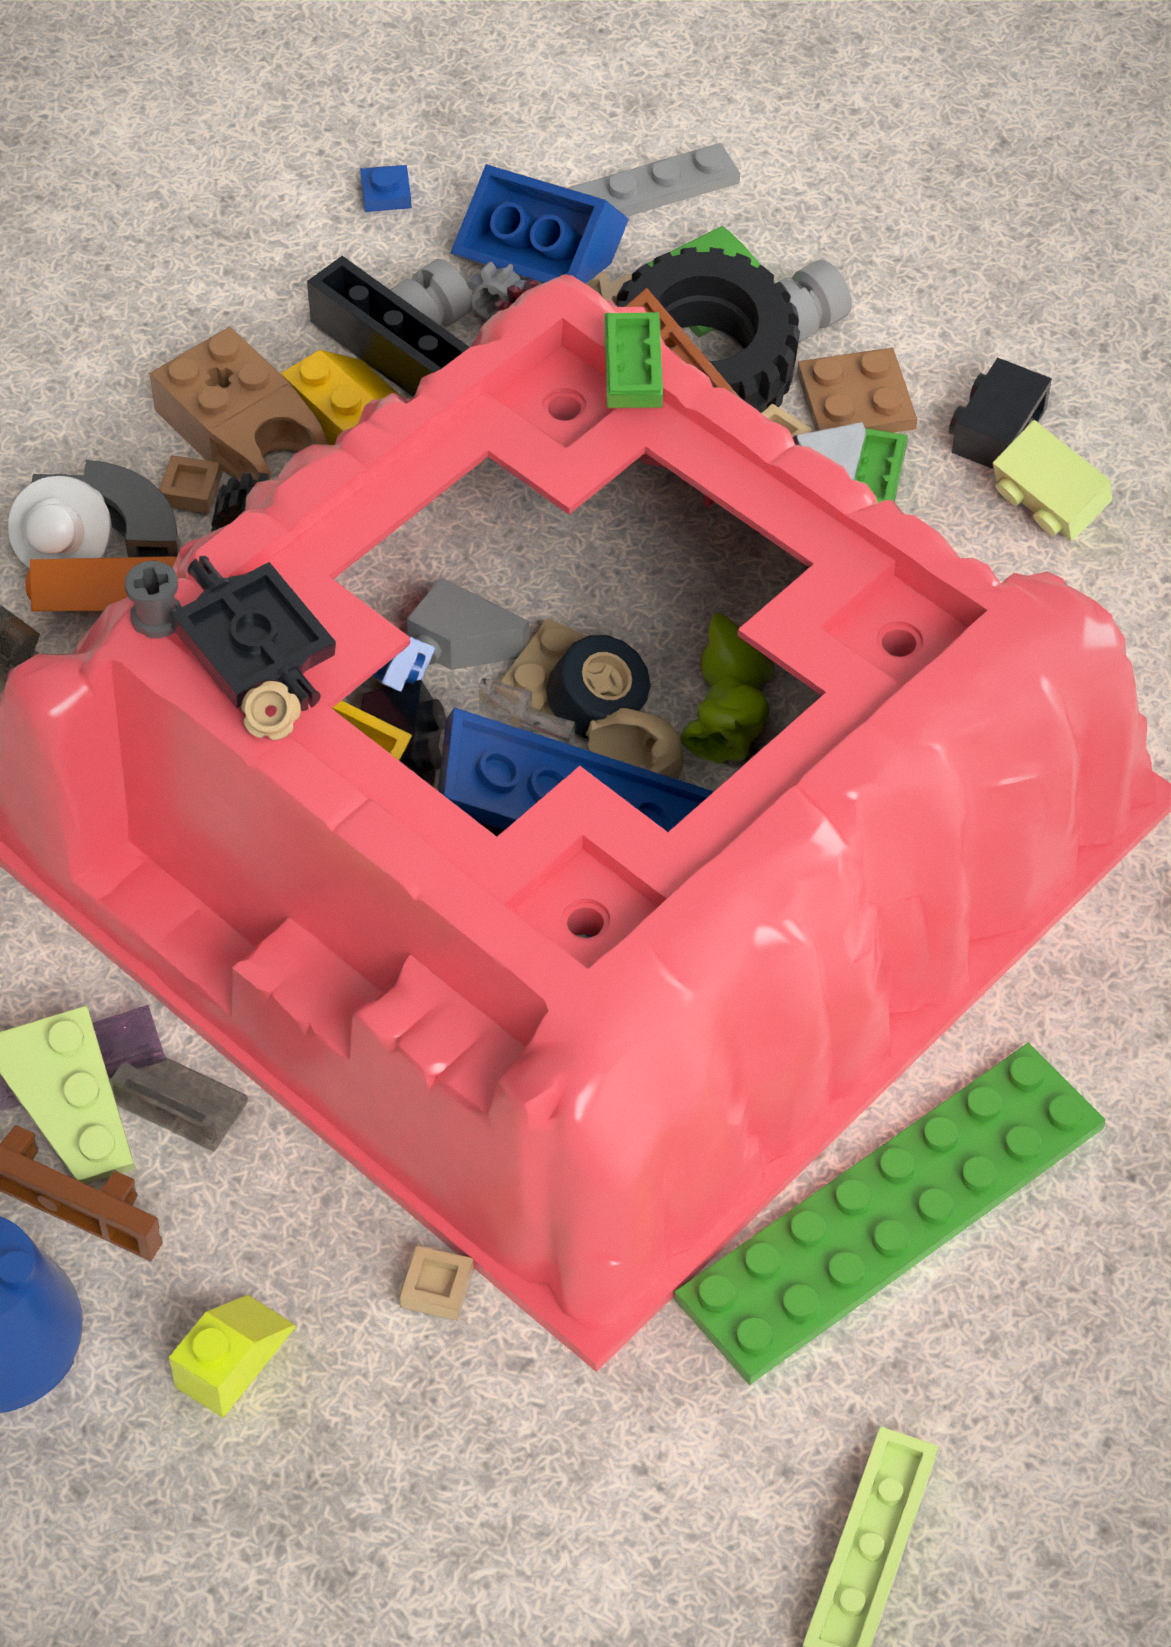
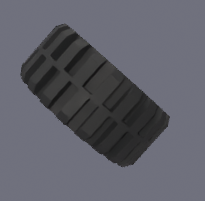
(735, 299)

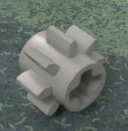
(490, 287)

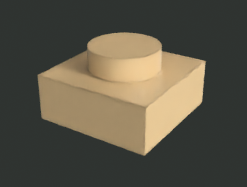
(436, 1282)

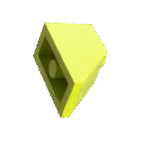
(227, 1352)

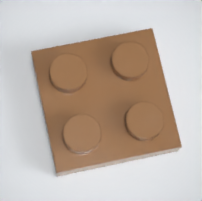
(857, 390)

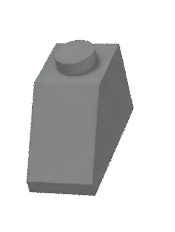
(466, 628)

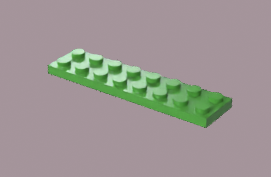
(888, 1212)

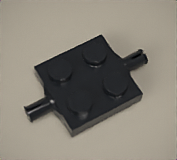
(252, 632)

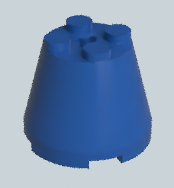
(37, 1320)

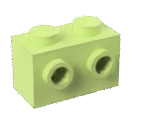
(1051, 482)

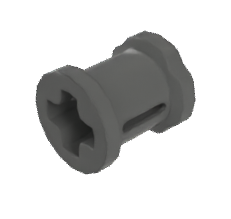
(152, 590)

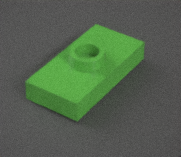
(633, 360)
(882, 462)

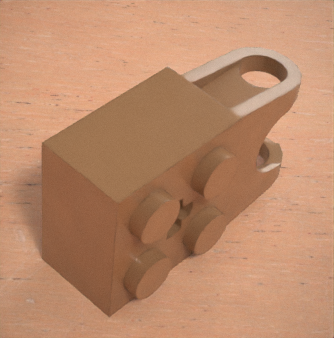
(233, 405)

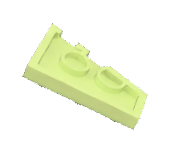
(66, 1090)

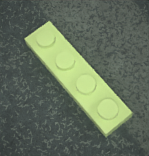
(872, 1542)

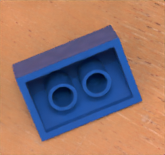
(538, 228)

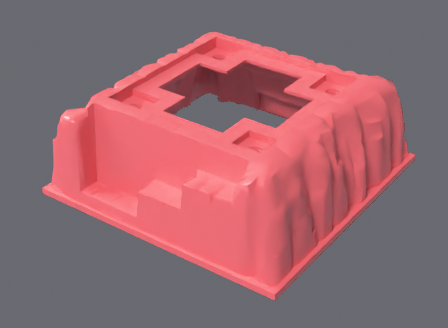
(749, 976)

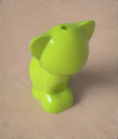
(734, 705)

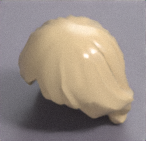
(638, 740)

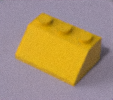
(336, 389)

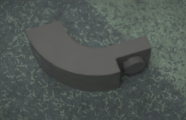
(135, 508)

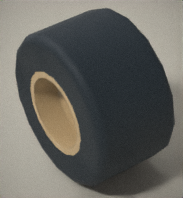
(597, 680)

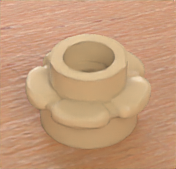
(270, 694)

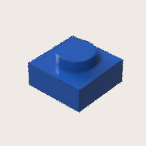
(385, 188)

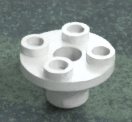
(59, 521)

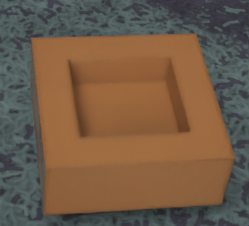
(191, 483)

